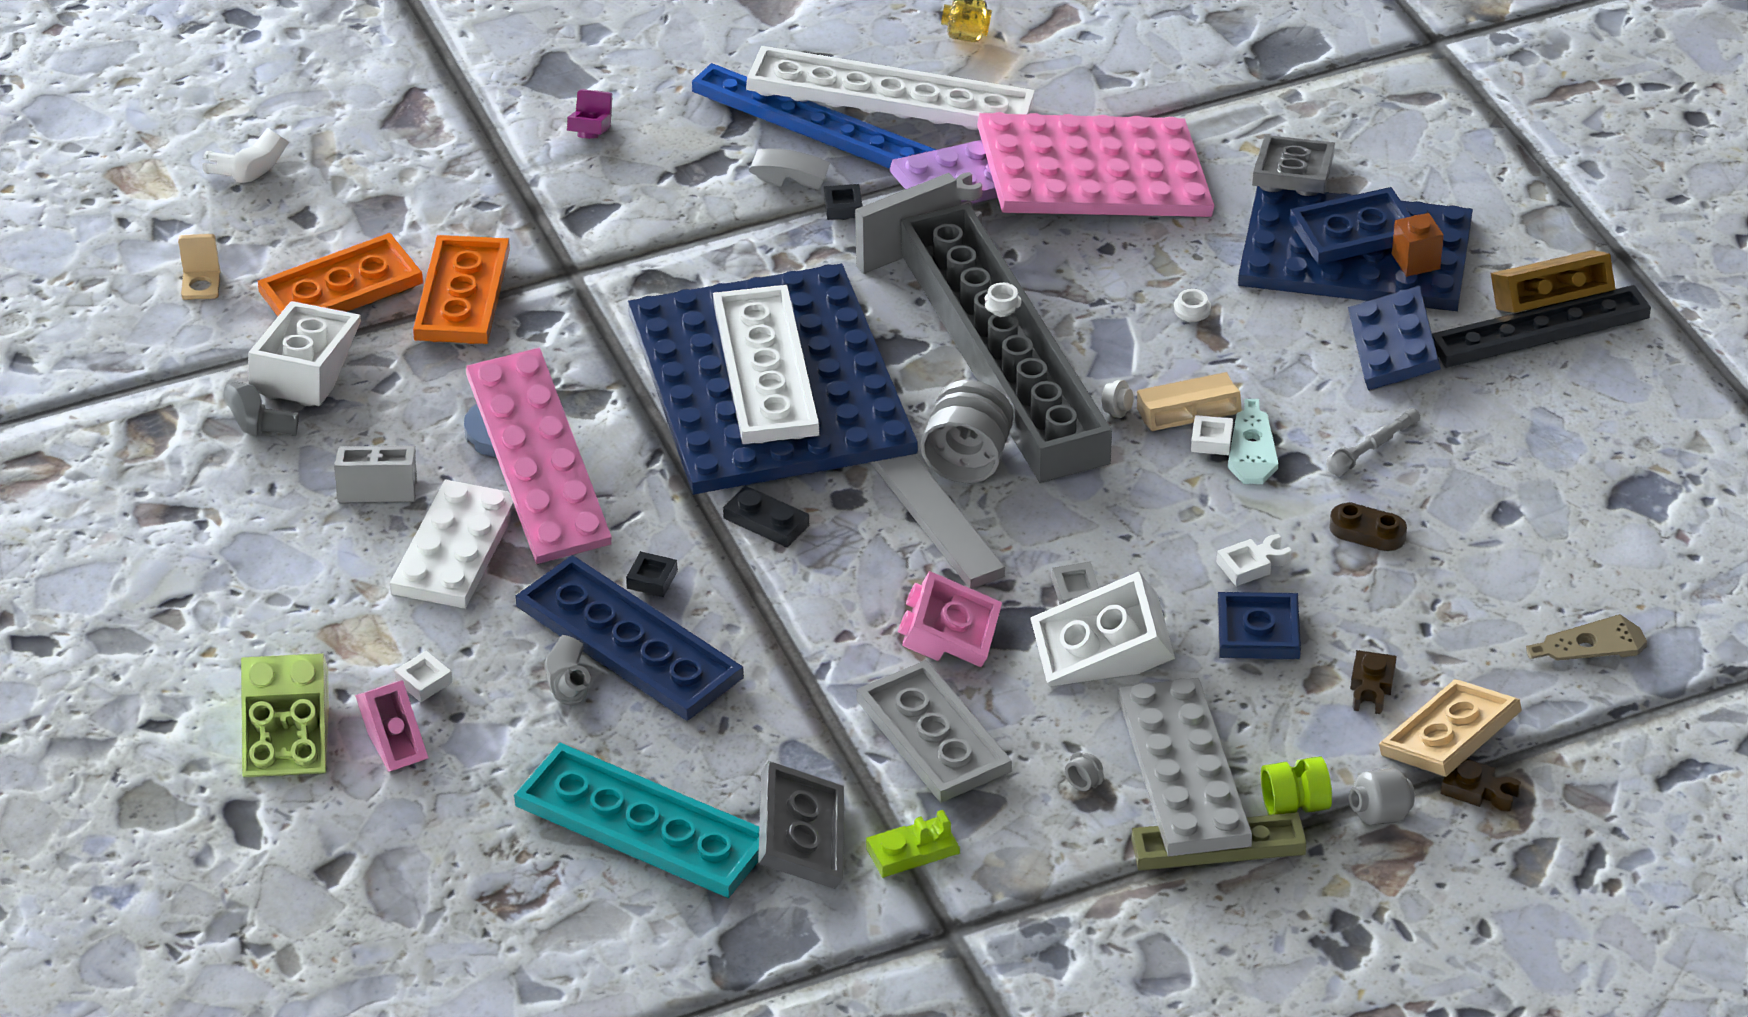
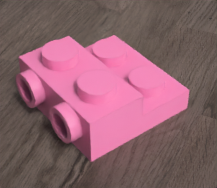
(949, 620)

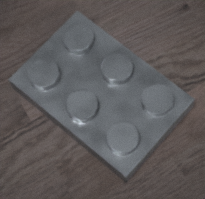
(1293, 165)
(801, 825)

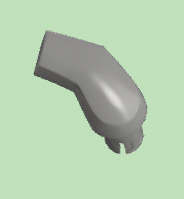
(564, 676)

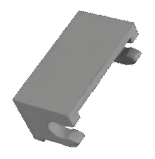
(375, 474)

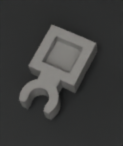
(1073, 581)

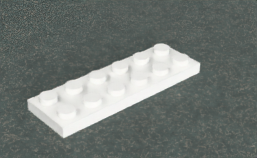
(765, 364)

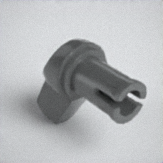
(251, 413)

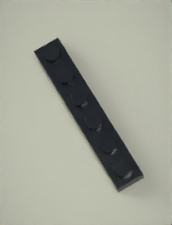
(1540, 326)

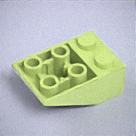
(284, 715)

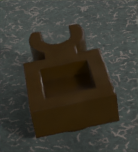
(1372, 678)
(1476, 781)

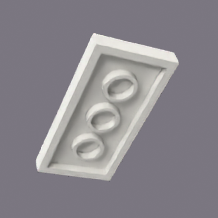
(454, 544)

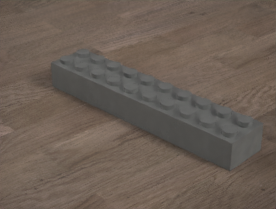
(1053, 412)

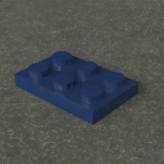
(1349, 224)
(1394, 338)

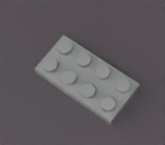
(934, 731)

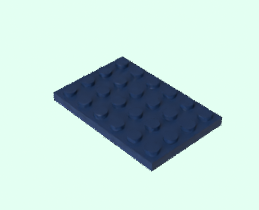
(1280, 261)

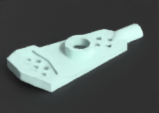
(1252, 460)

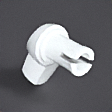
(249, 162)

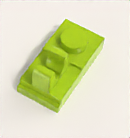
(912, 845)

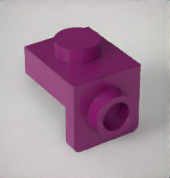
(591, 114)

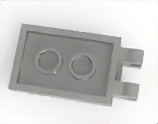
(880, 224)

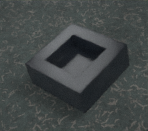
(842, 201)
(651, 574)

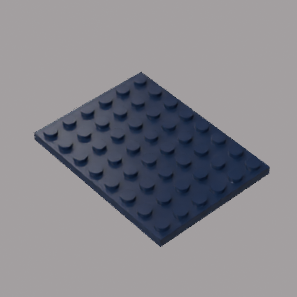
(847, 377)

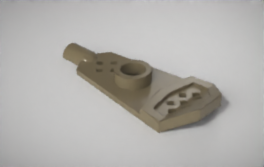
(1607, 636)

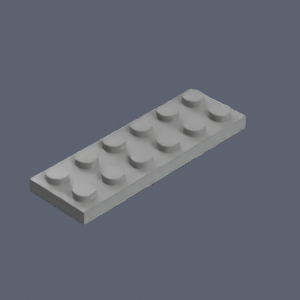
(1184, 767)

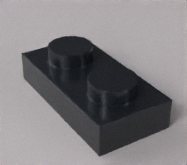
(766, 516)

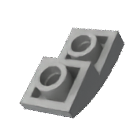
(776, 164)

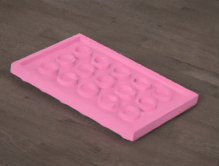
(1094, 165)

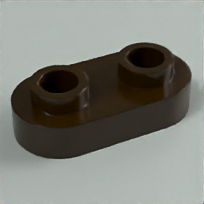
(1368, 526)

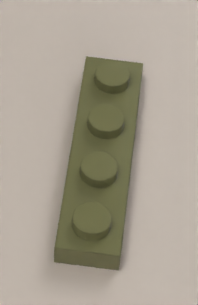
(1271, 838)

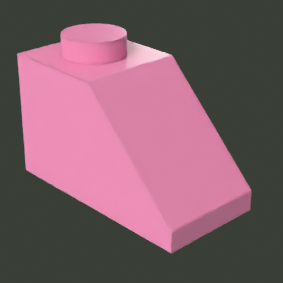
(392, 725)

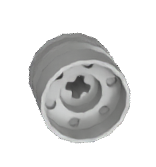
(967, 431)

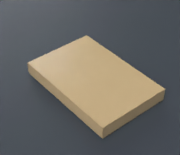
(1450, 727)

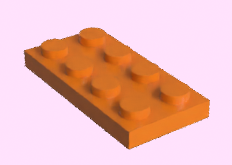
(345, 277)
(461, 289)

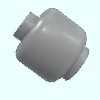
(1382, 796)

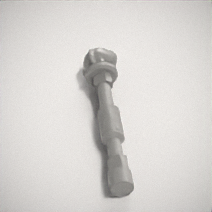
(1344, 459)

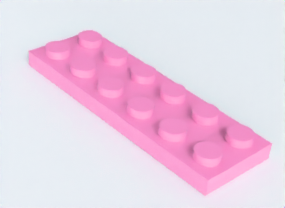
(538, 455)

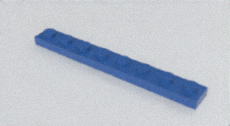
(806, 118)

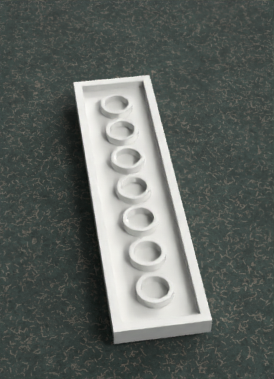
(882, 88)

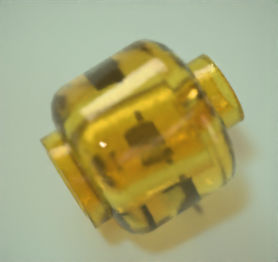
(967, 20)

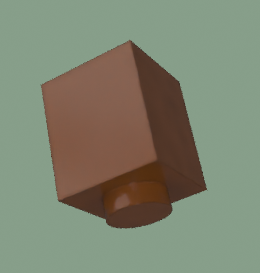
(1417, 244)

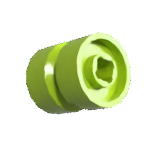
(1296, 787)

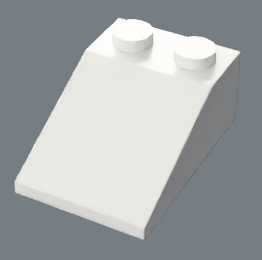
(302, 353)
(1103, 634)

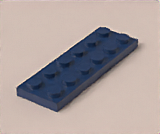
(630, 637)

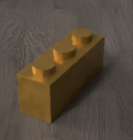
(1553, 281)

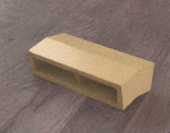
(1180, 401)

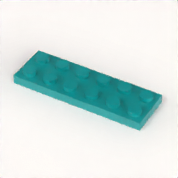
(642, 819)

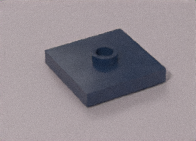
(1258, 625)

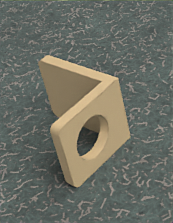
(199, 263)

